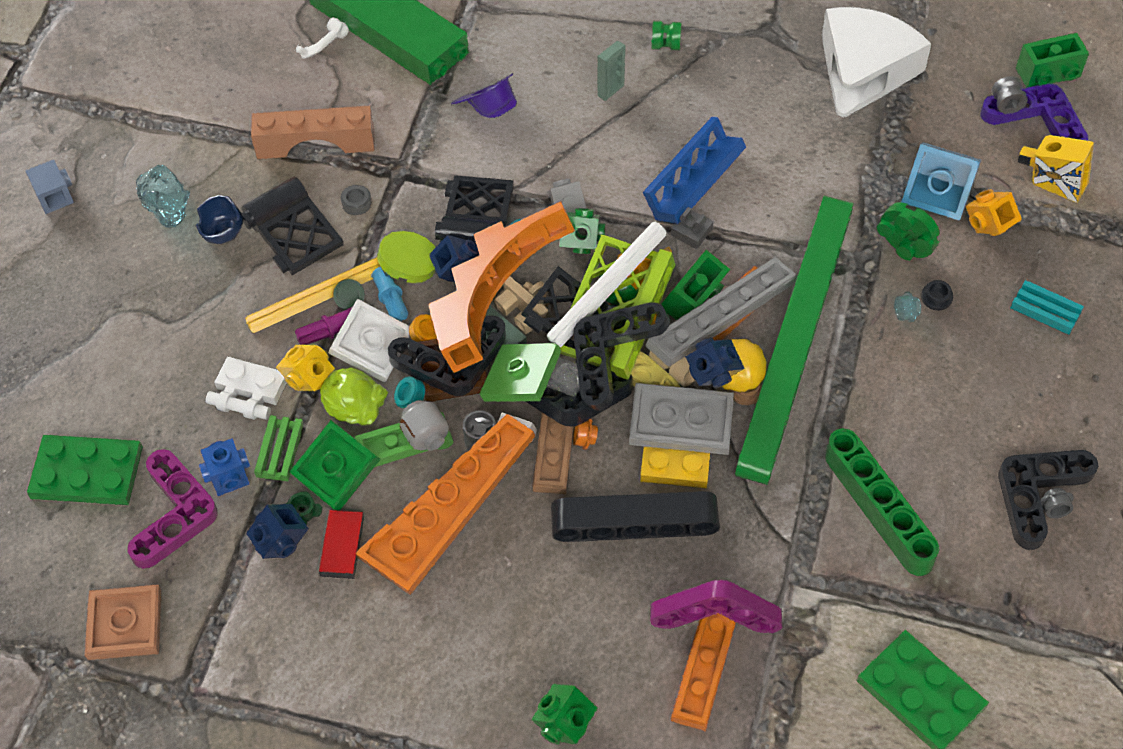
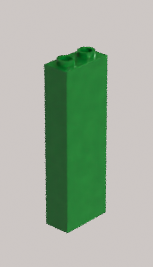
(403, 32)

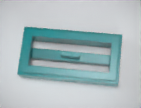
(1049, 303)

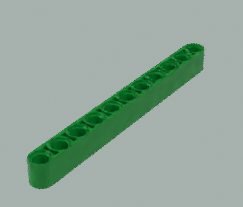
(794, 342)

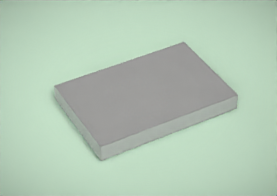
(681, 418)

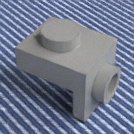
(568, 193)

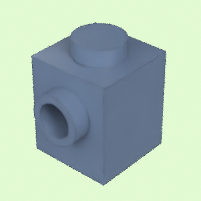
(50, 186)

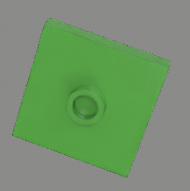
(520, 372)

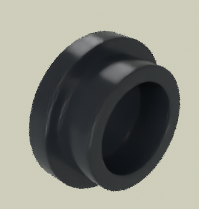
(937, 295)

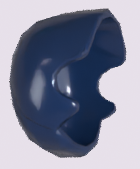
(219, 220)

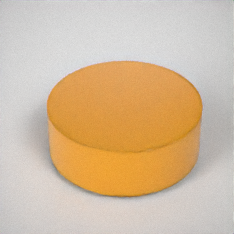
(422, 328)

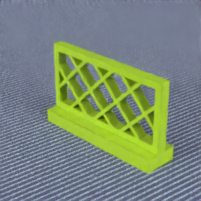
(650, 291)

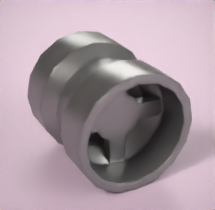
(476, 424)

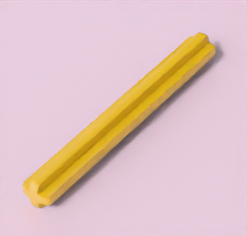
(307, 297)

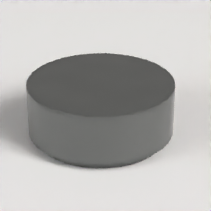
(356, 200)

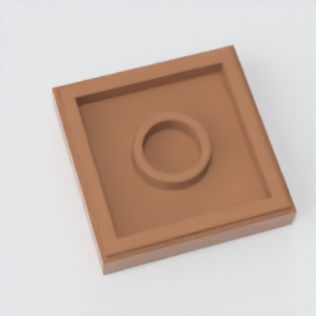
(123, 622)

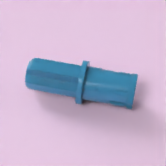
(390, 294)

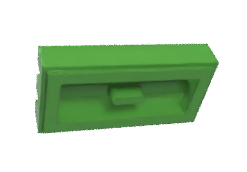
(284, 424)

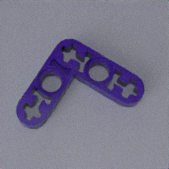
(1051, 104)

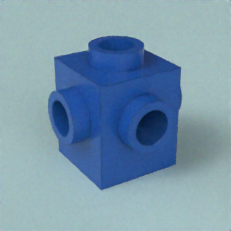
(224, 466)

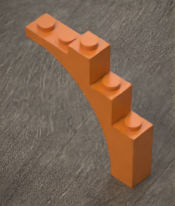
(502, 250)

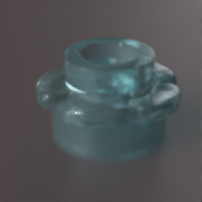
(907, 307)

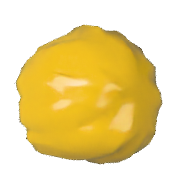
(754, 365)

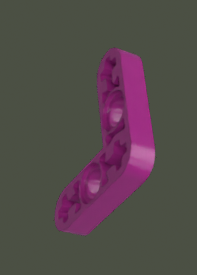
(185, 505)
(715, 598)

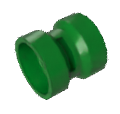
(672, 37)

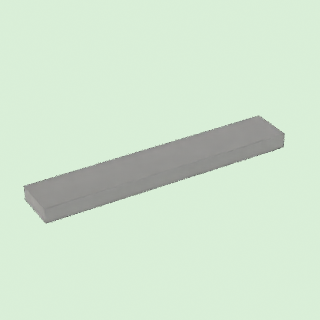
(722, 311)

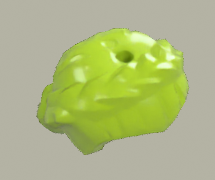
(352, 396)

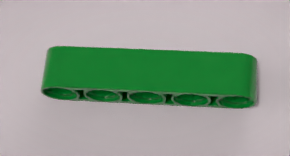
(882, 516)

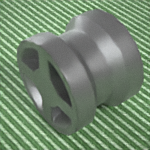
(1009, 94)

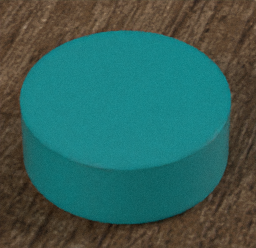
(409, 391)

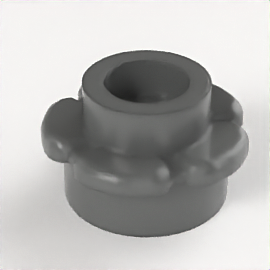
(1057, 503)

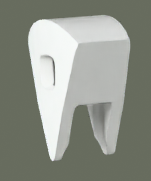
(869, 55)

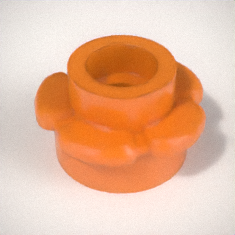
(585, 434)

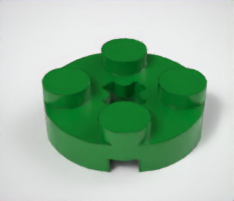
(896, 225)

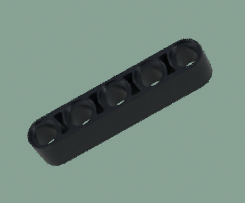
(634, 516)

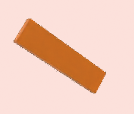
(703, 671)

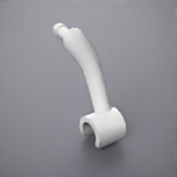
(336, 29)

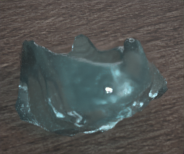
(163, 195)

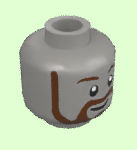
(424, 425)

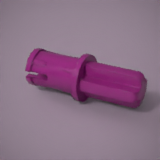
(321, 329)

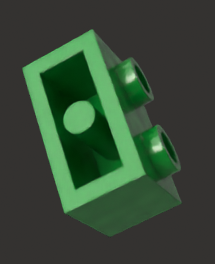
(1052, 60)
(696, 286)

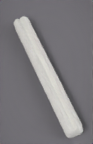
(607, 283)

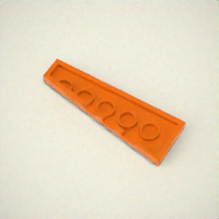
(430, 524)

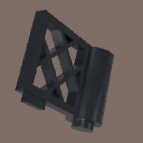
(275, 210)
(467, 224)
(538, 323)

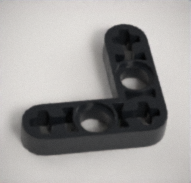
(604, 338)
(439, 378)
(572, 409)
(1032, 479)

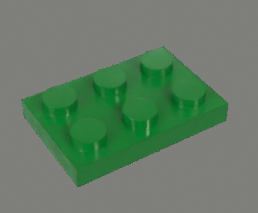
(85, 469)
(922, 691)

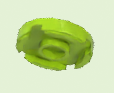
(406, 256)

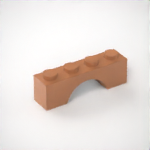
(346, 127)

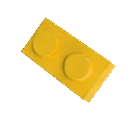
(675, 467)

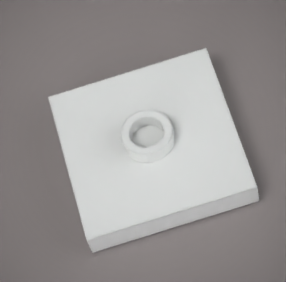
(366, 339)

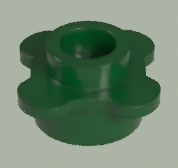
(304, 500)

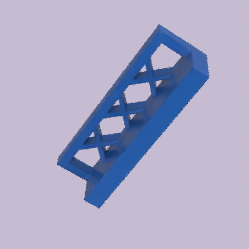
(695, 178)

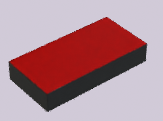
(341, 544)

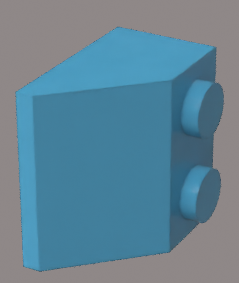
(941, 181)

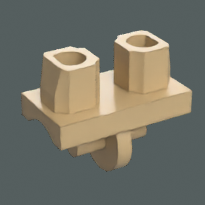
(517, 296)

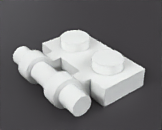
(250, 381)

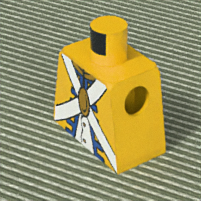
(1060, 165)

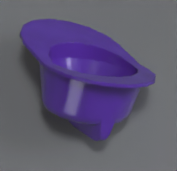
(492, 100)

